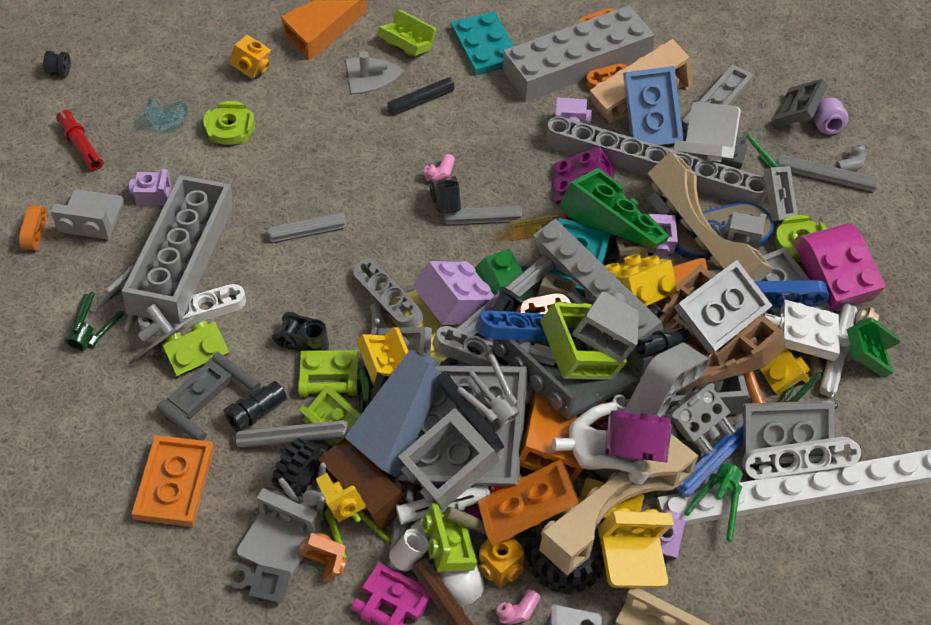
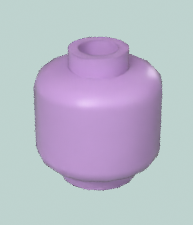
(830, 116)

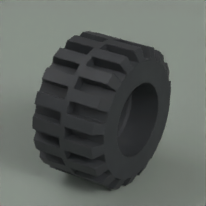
(550, 573)

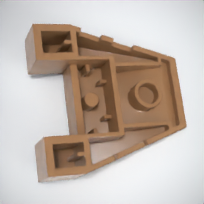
(741, 354)

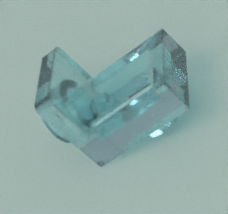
(165, 116)

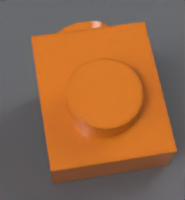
(325, 551)

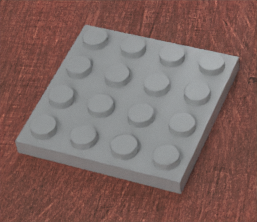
(453, 451)

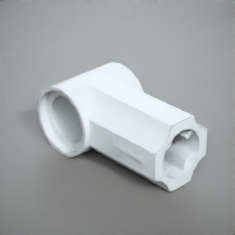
(410, 547)

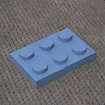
(653, 105)

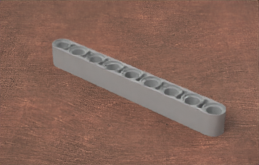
(641, 157)

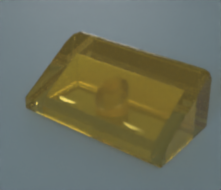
(528, 227)

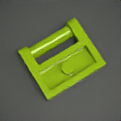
(328, 366)

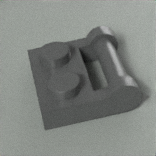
(800, 103)

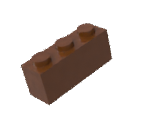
(353, 468)

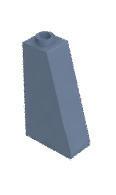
(397, 412)

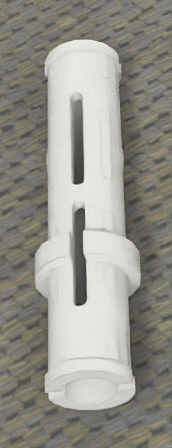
(408, 512)

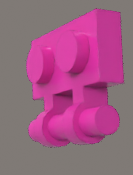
(394, 590)

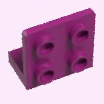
(577, 166)

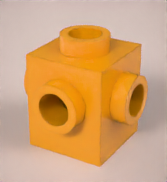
(250, 56)
(501, 561)

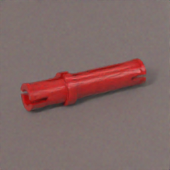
(75, 132)

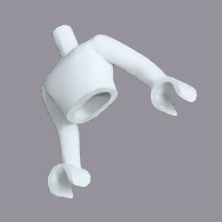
(589, 443)

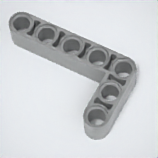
(659, 384)

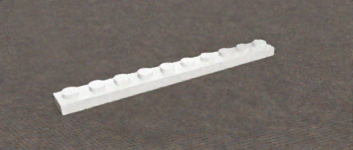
(807, 487)

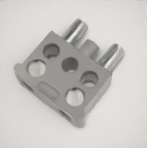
(689, 412)

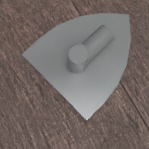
(370, 73)
(159, 324)

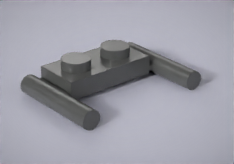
(200, 390)

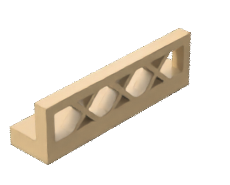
(647, 609)

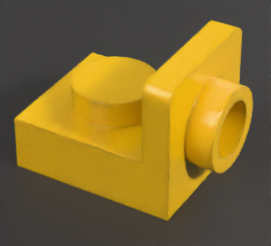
(340, 501)

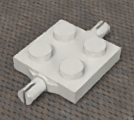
(810, 330)

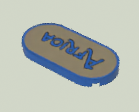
(716, 218)

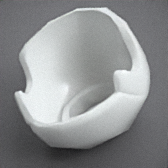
(464, 585)

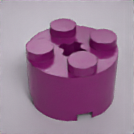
(638, 436)

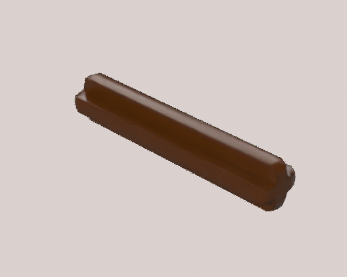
(440, 593)

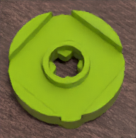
(235, 133)
(793, 227)

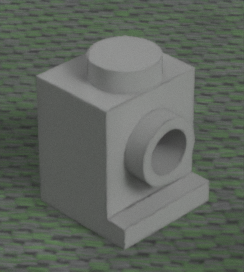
(745, 229)

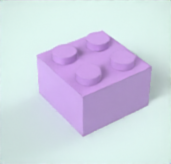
(452, 290)

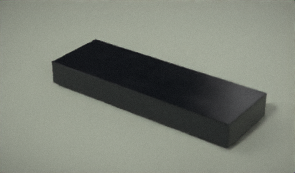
(470, 412)

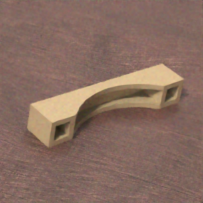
(679, 185)
(572, 536)

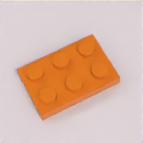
(173, 481)
(528, 503)

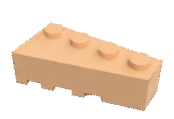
(610, 95)

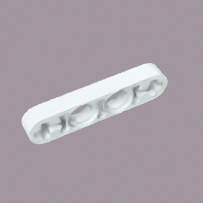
(216, 310)
(801, 461)

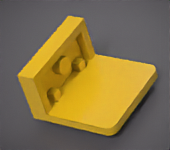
(646, 277)
(634, 548)

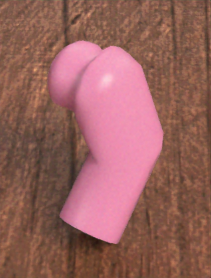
(442, 171)
(520, 612)

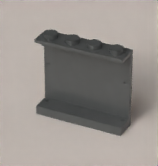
(571, 395)

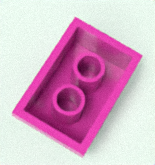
(842, 262)

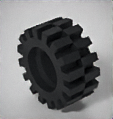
(298, 466)

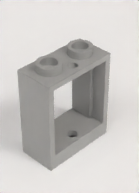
(462, 480)

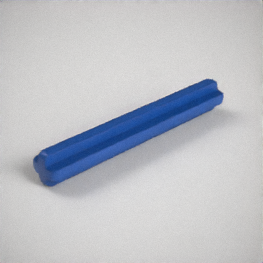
(712, 461)

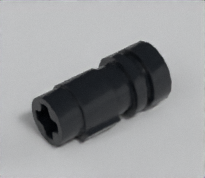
(256, 405)

